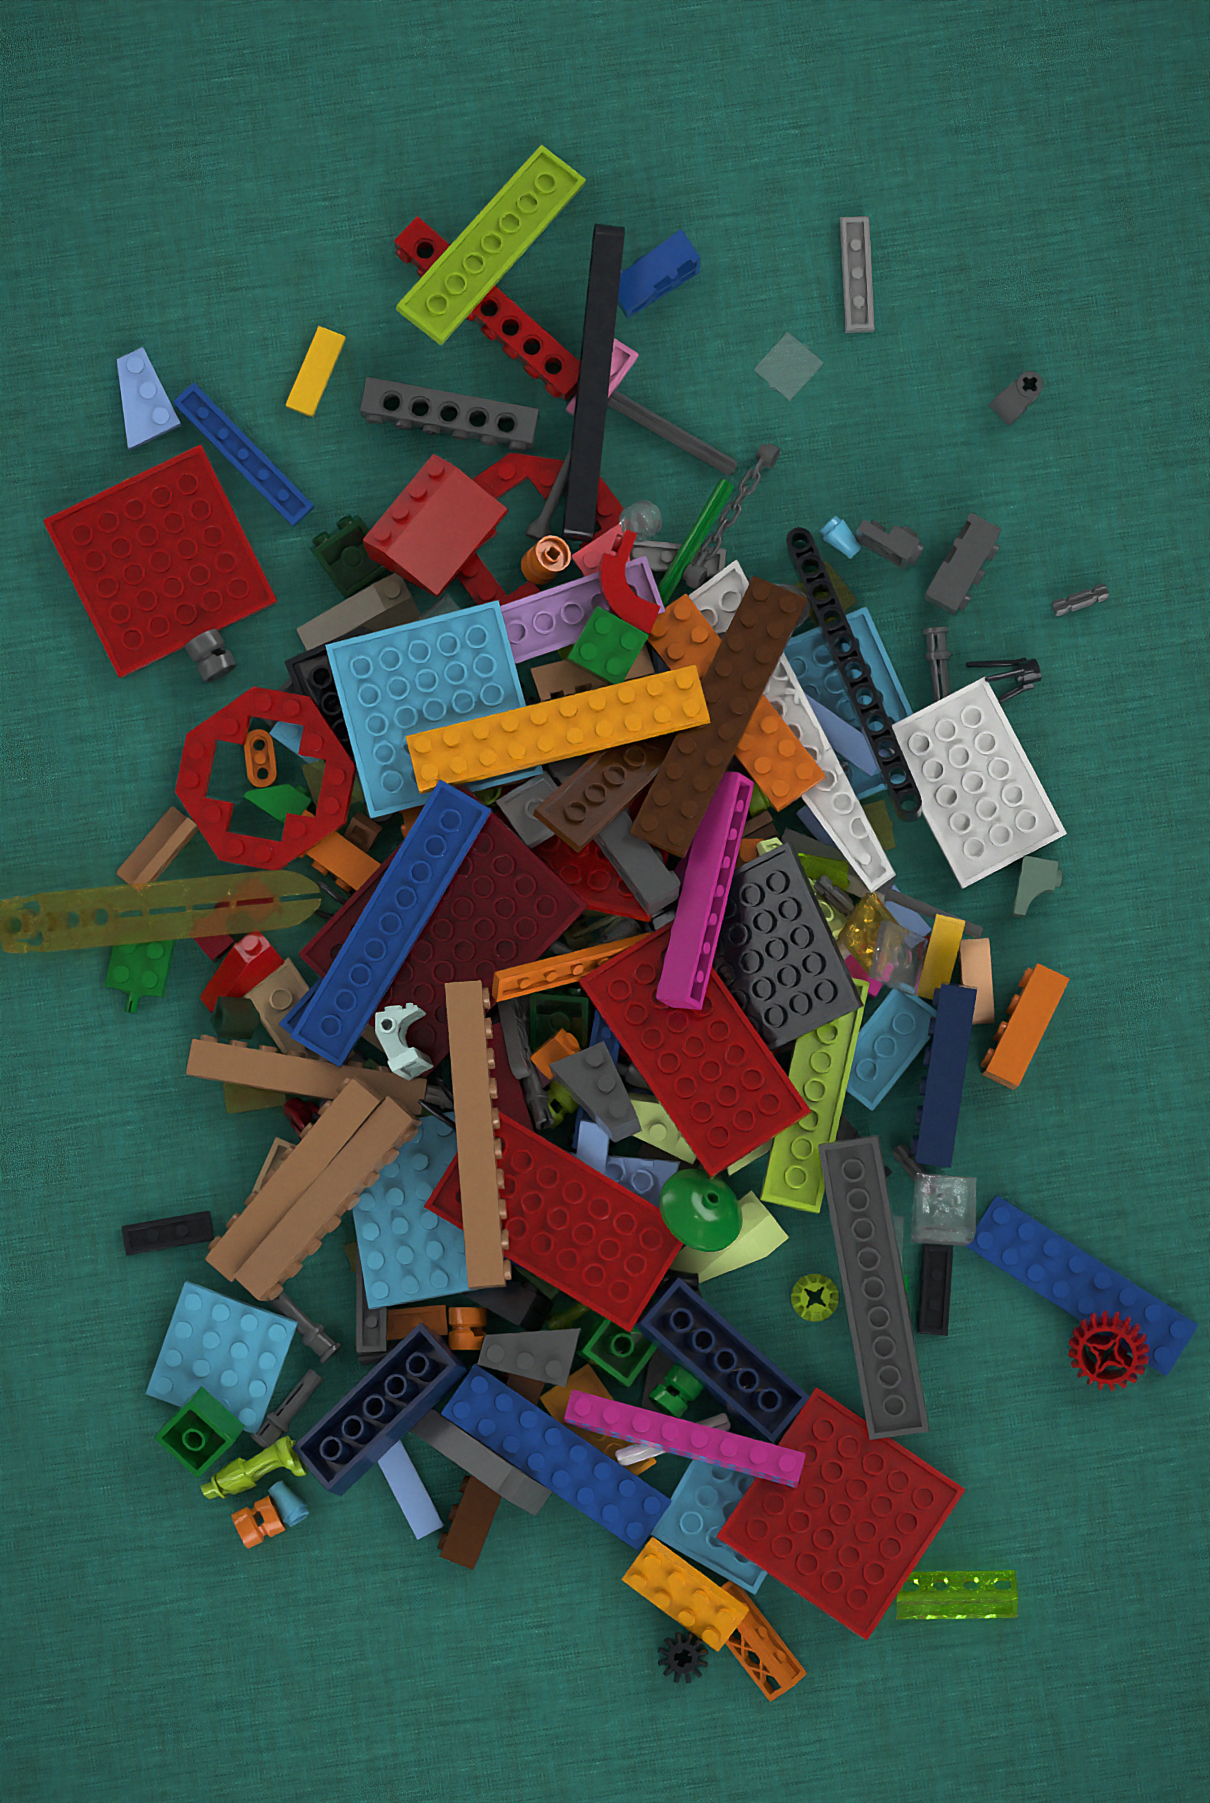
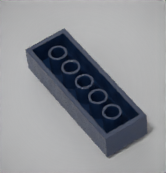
(946, 1074)
(721, 1360)
(380, 1409)

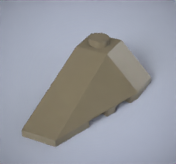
(375, 607)

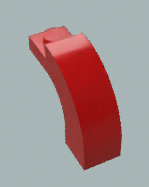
(616, 591)

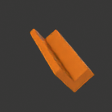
(761, 1638)

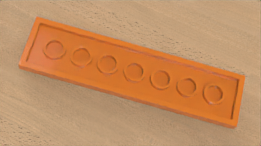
(768, 746)

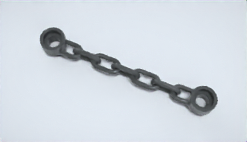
(696, 574)

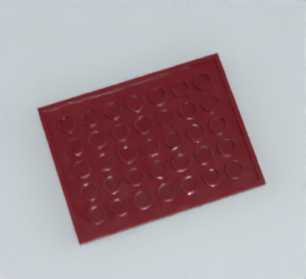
(493, 917)

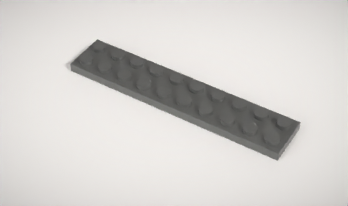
(873, 1287)

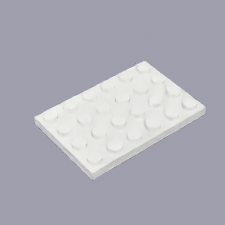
(976, 783)

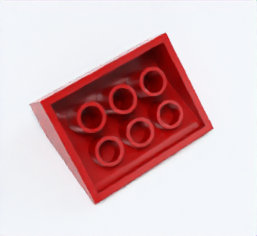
(434, 526)

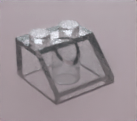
(944, 1210)

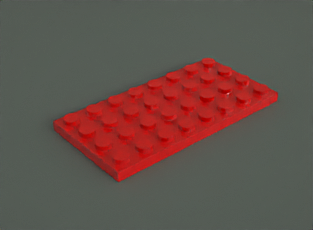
(699, 1064)
(572, 1225)

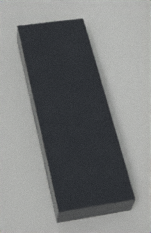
(168, 1233)
(935, 1289)

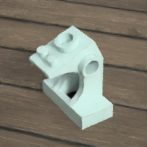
(402, 1060)

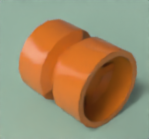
(545, 560)
(467, 1328)
(249, 1527)

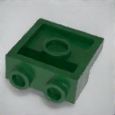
(345, 556)
(559, 1009)

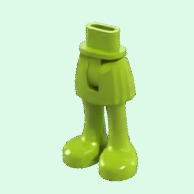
(243, 1474)

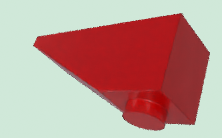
(242, 969)

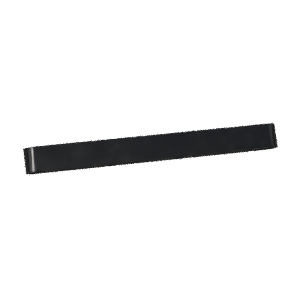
(593, 383)
(858, 686)

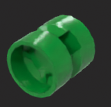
(682, 1384)

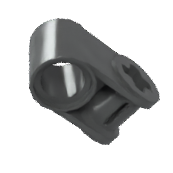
(1014, 400)

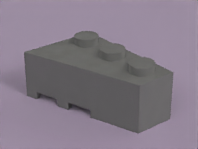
(964, 565)
(599, 1090)
(534, 1355)

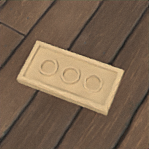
(275, 999)

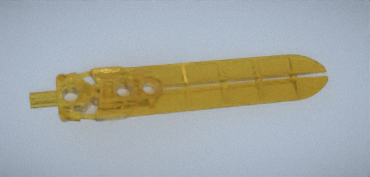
(155, 895)

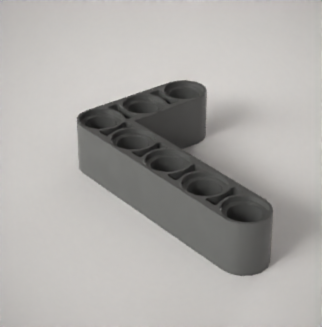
(482, 1462)

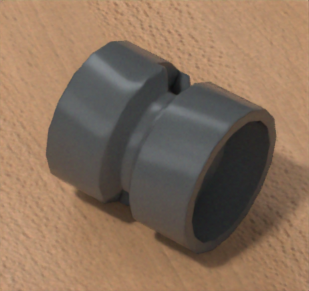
(209, 653)

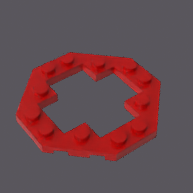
(501, 479)
(232, 726)

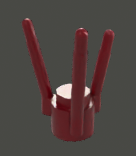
(299, 1113)

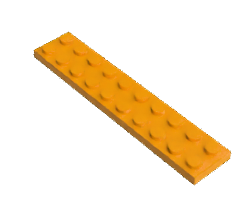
(558, 729)

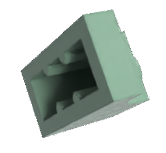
(1034, 878)

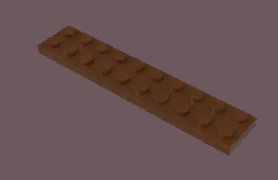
(731, 693)

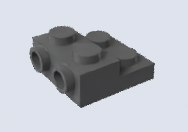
(898, 547)

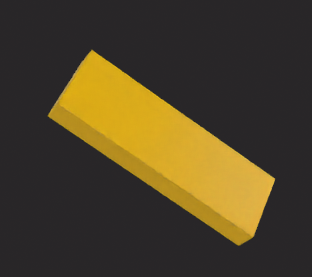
(315, 371)
(940, 954)

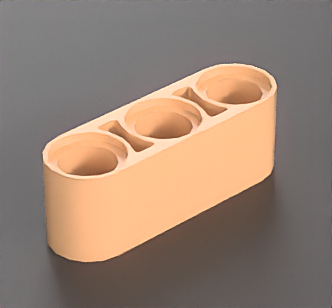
(977, 972)

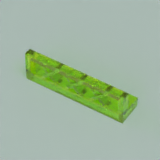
(957, 1600)

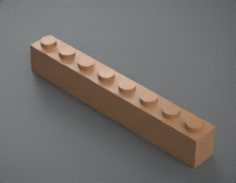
(294, 1072)
(299, 1170)
(328, 1199)

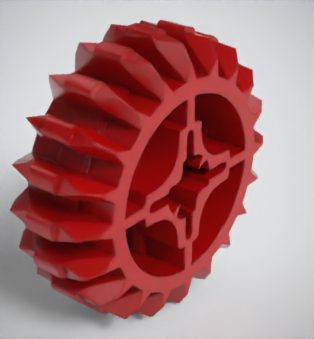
(1118, 1357)

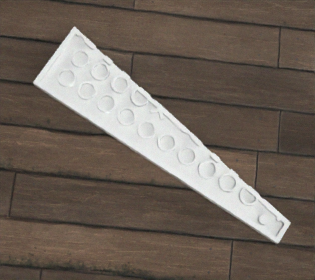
(833, 798)

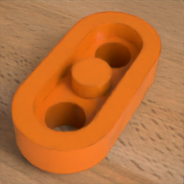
(260, 760)

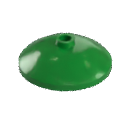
(700, 1210)

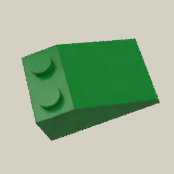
(615, 1350)

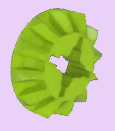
(800, 1298)

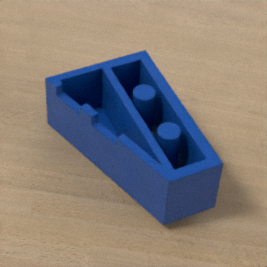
(657, 273)

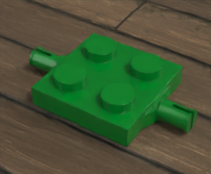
(140, 970)

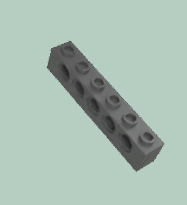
(380, 391)

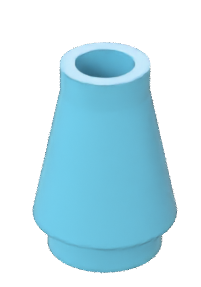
(839, 536)
(289, 1505)

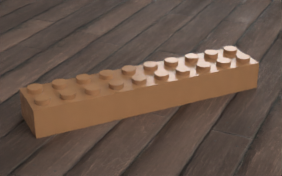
(476, 1136)

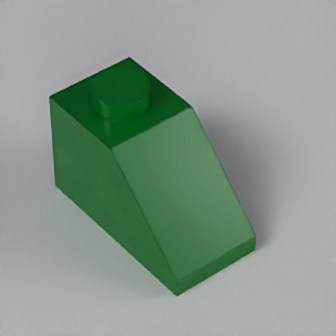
(280, 800)

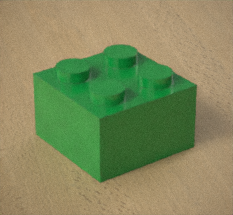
(607, 647)
(199, 1432)

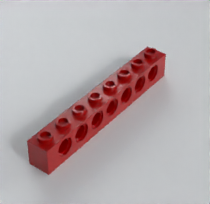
(563, 384)

